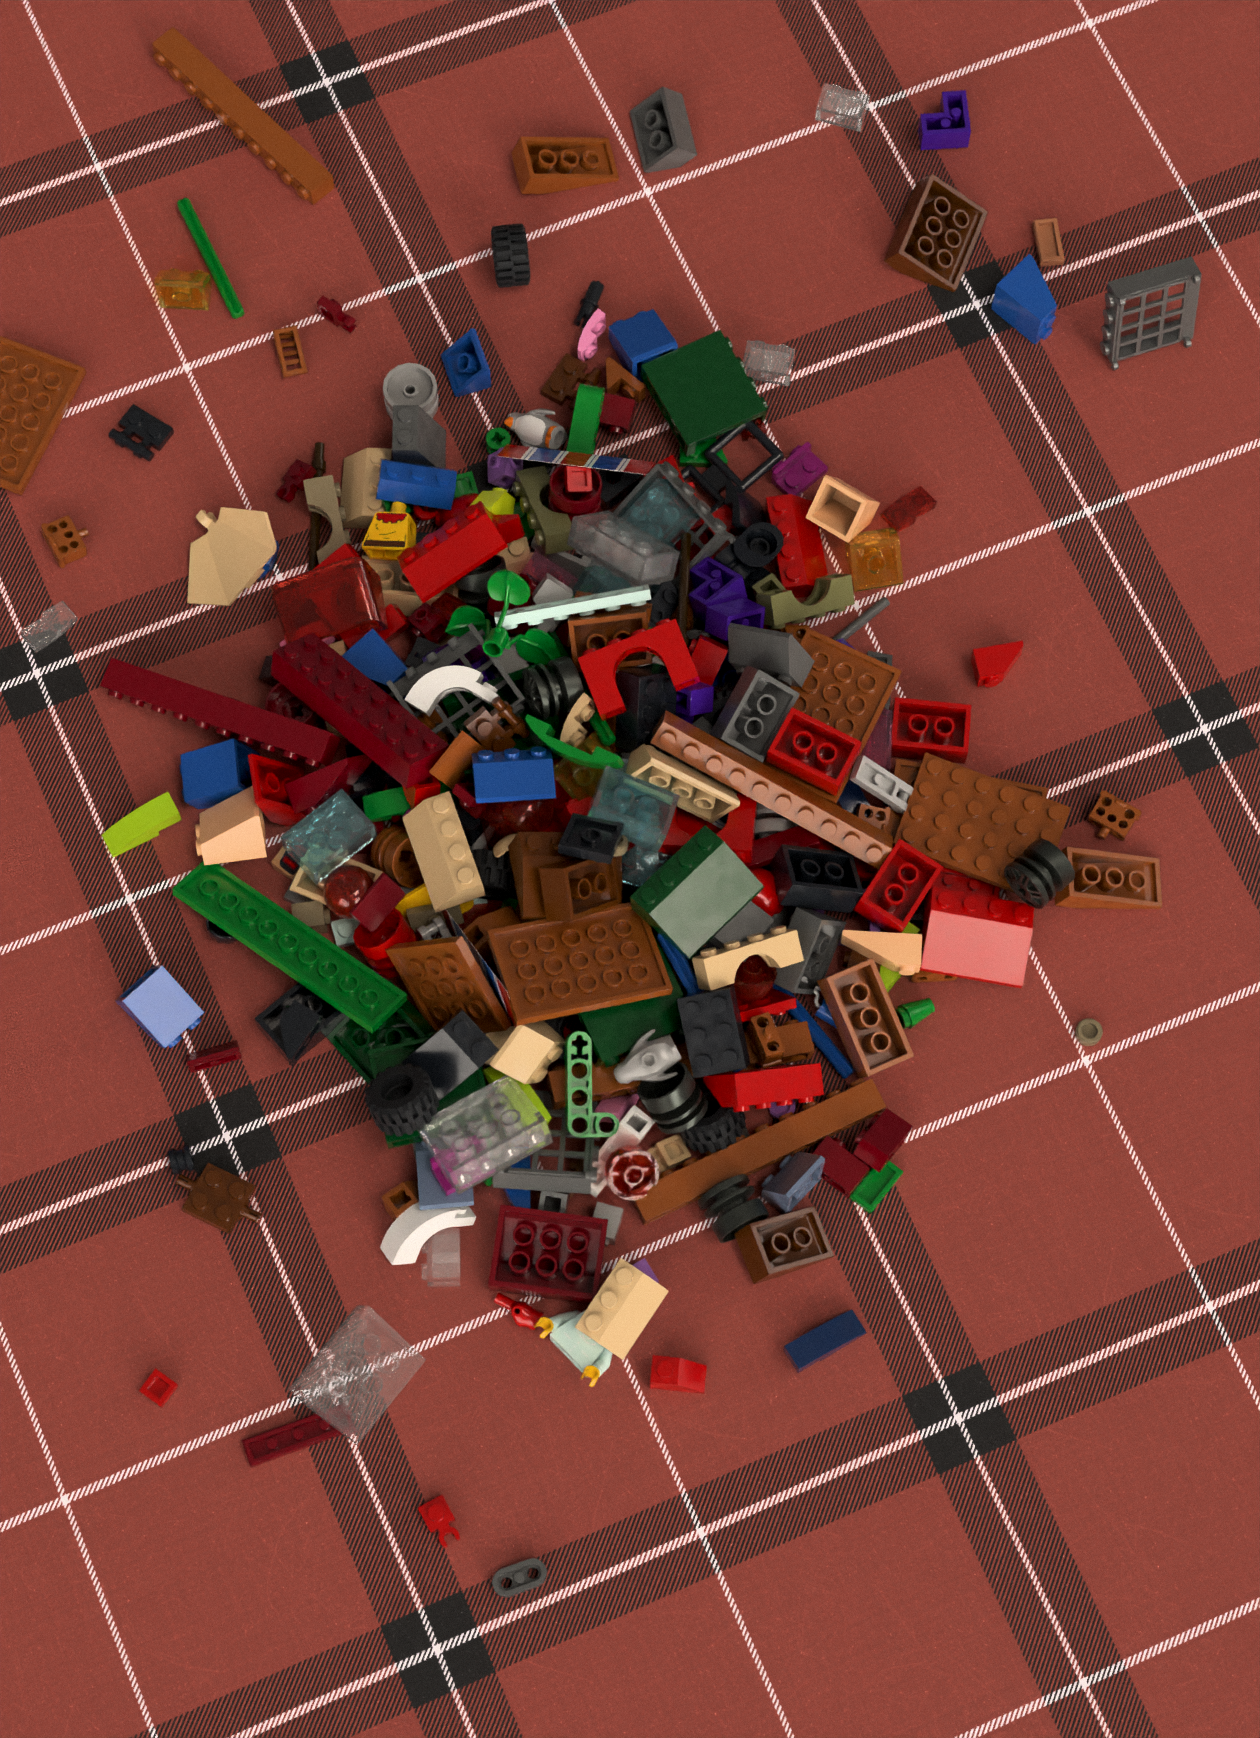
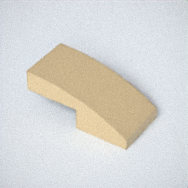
(670, 1152)

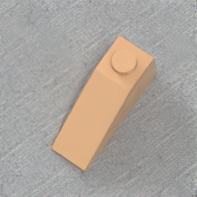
(892, 950)

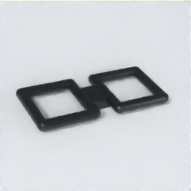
(715, 477)

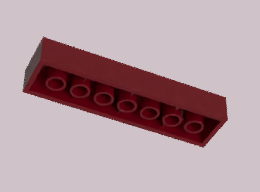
(358, 709)

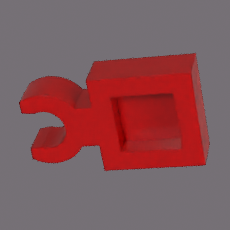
(438, 1517)

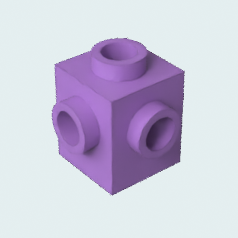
(503, 470)

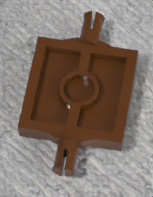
(219, 1198)

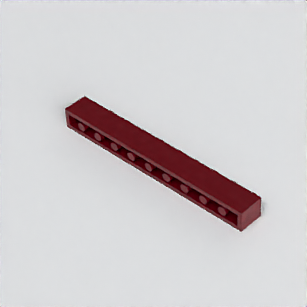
(220, 712)

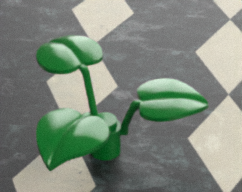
(508, 587)

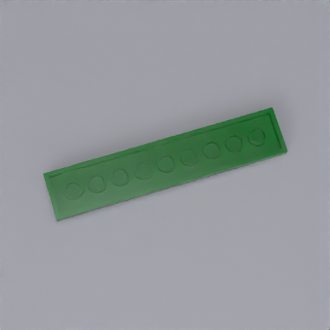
(290, 945)

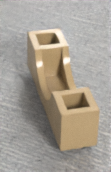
(719, 967)

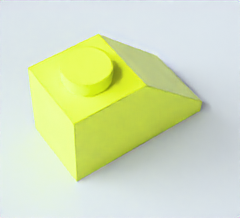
(496, 501)

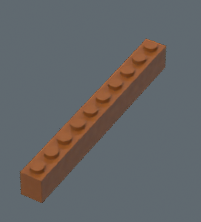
(242, 116)
(772, 789)
(794, 1036)
(762, 1149)

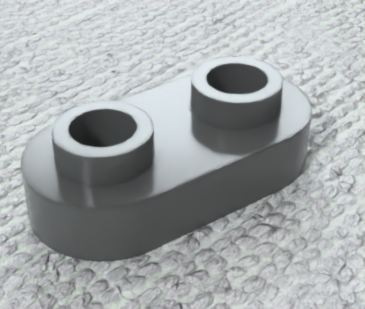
(519, 1576)

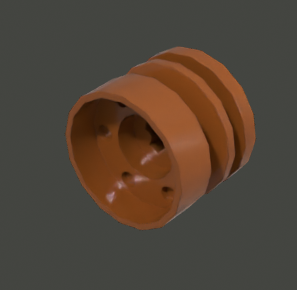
(396, 857)

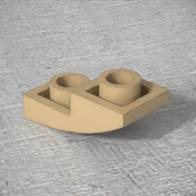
(573, 731)

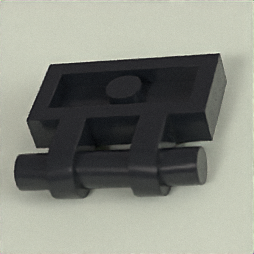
(145, 427)

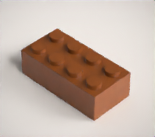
(865, 1018)

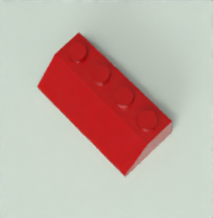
(452, 551)
(802, 553)
(766, 1085)

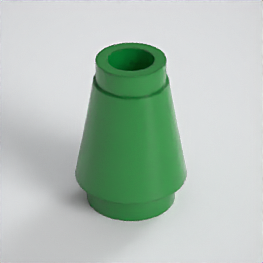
(914, 1012)

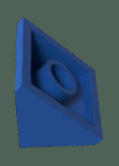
(466, 365)

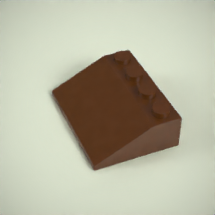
(936, 234)
(529, 853)

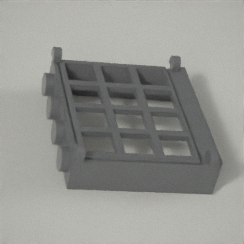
(1140, 285)
(702, 509)
(455, 650)
(551, 1179)

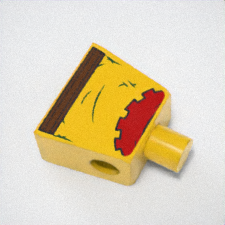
(390, 533)

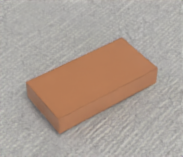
(1048, 242)

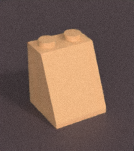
(841, 508)
(232, 830)

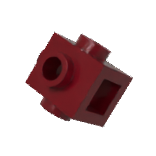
(425, 622)

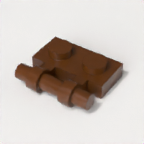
(565, 378)
(490, 732)

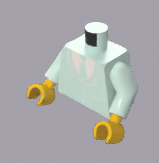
(579, 1348)

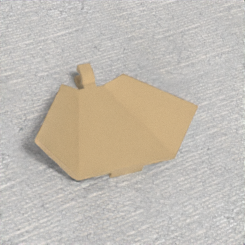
(228, 555)

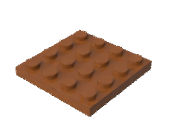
(445, 978)

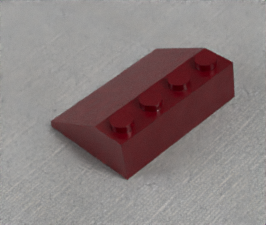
(548, 1254)

